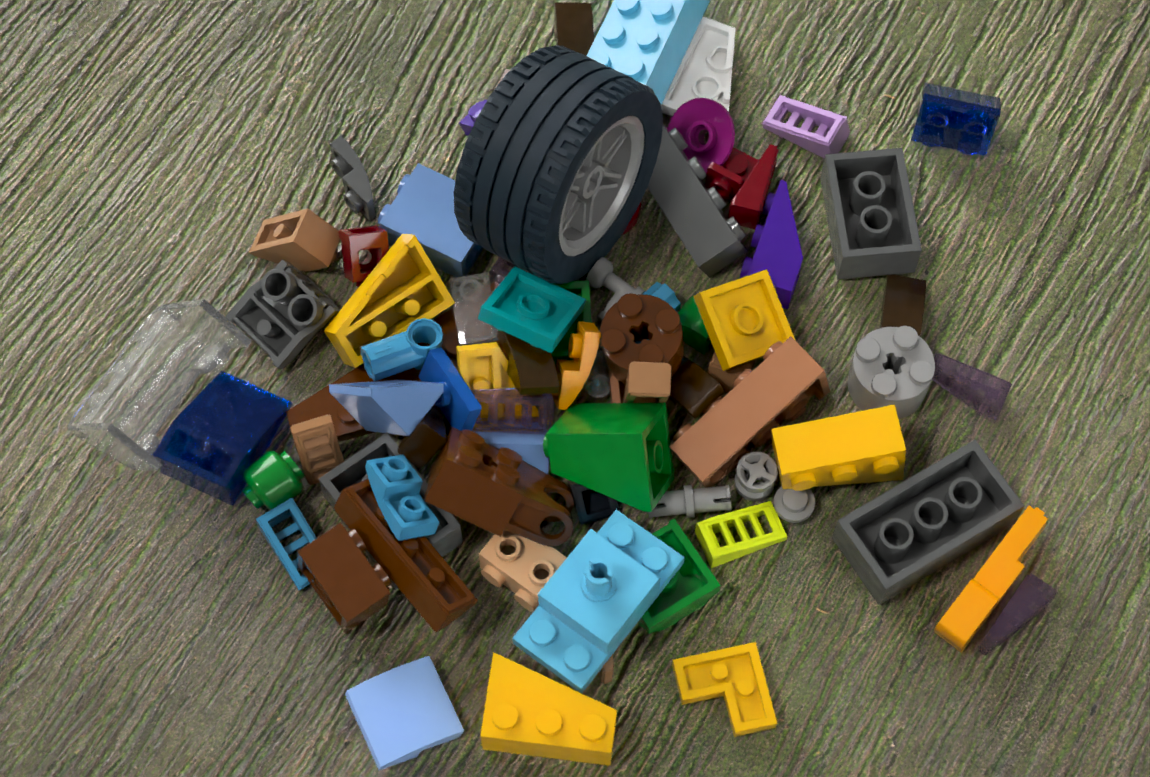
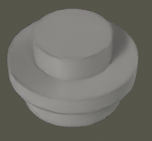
(794, 505)

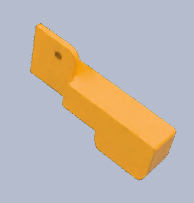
(991, 582)

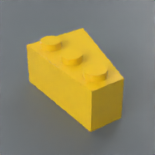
(389, 300)
(841, 450)
(544, 718)

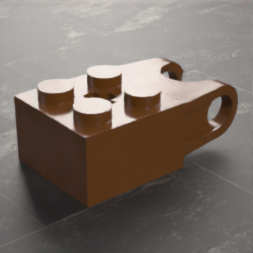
(497, 489)

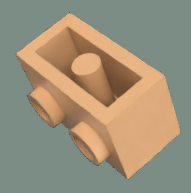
(519, 566)

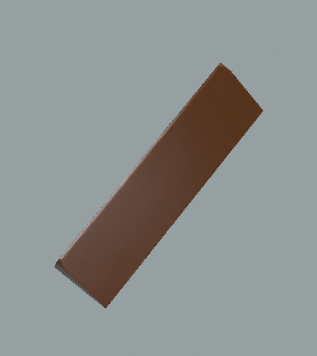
(409, 563)

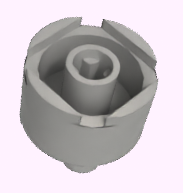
(891, 369)

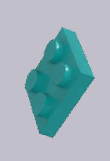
(532, 309)

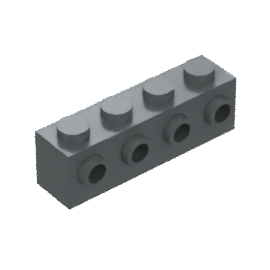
(693, 208)

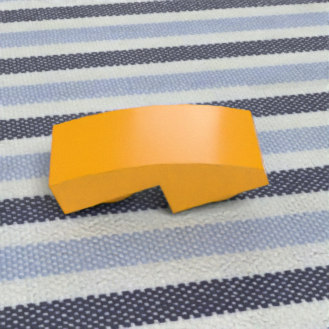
(574, 373)

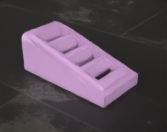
(828, 138)

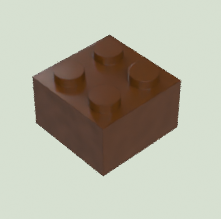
(344, 577)

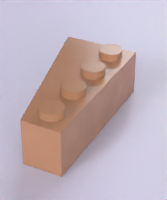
(749, 411)

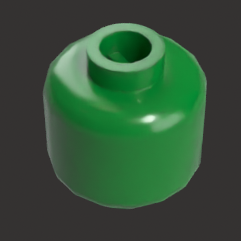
(272, 480)

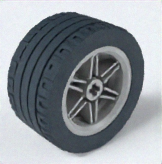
(557, 163)

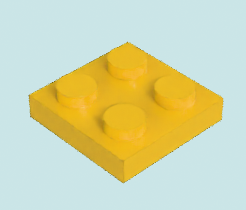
(743, 318)

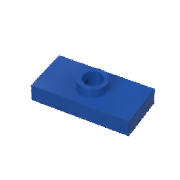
(457, 400)

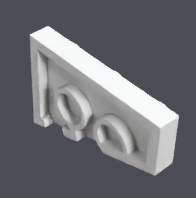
(705, 67)

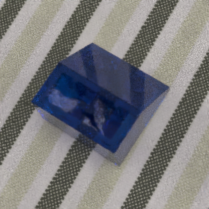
(956, 119)

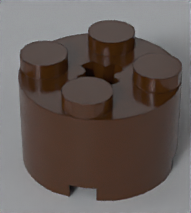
(640, 318)

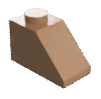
(298, 239)

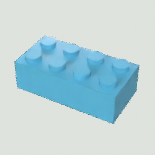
(648, 39)

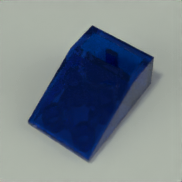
(221, 436)

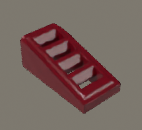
(751, 197)

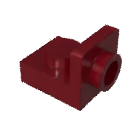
(731, 175)

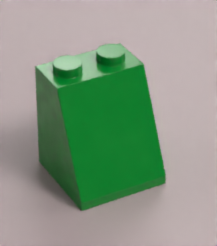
(614, 450)

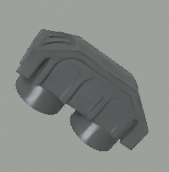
(283, 312)

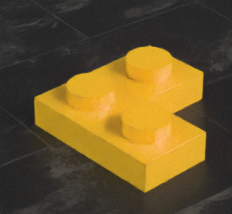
(732, 674)

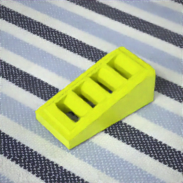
(717, 555)

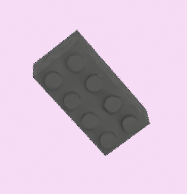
(927, 522)

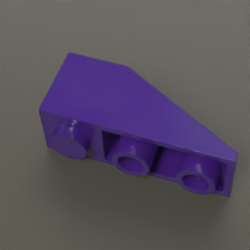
(777, 246)

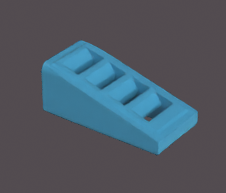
(274, 517)

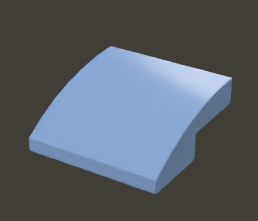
(404, 712)

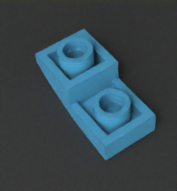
(398, 497)

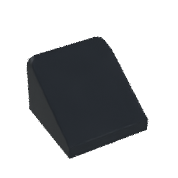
(591, 504)

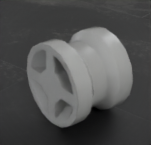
(757, 467)

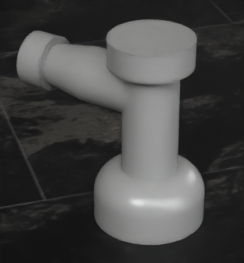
(601, 275)

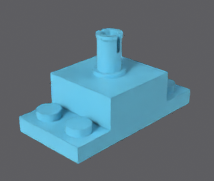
(596, 599)

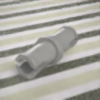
(693, 501)

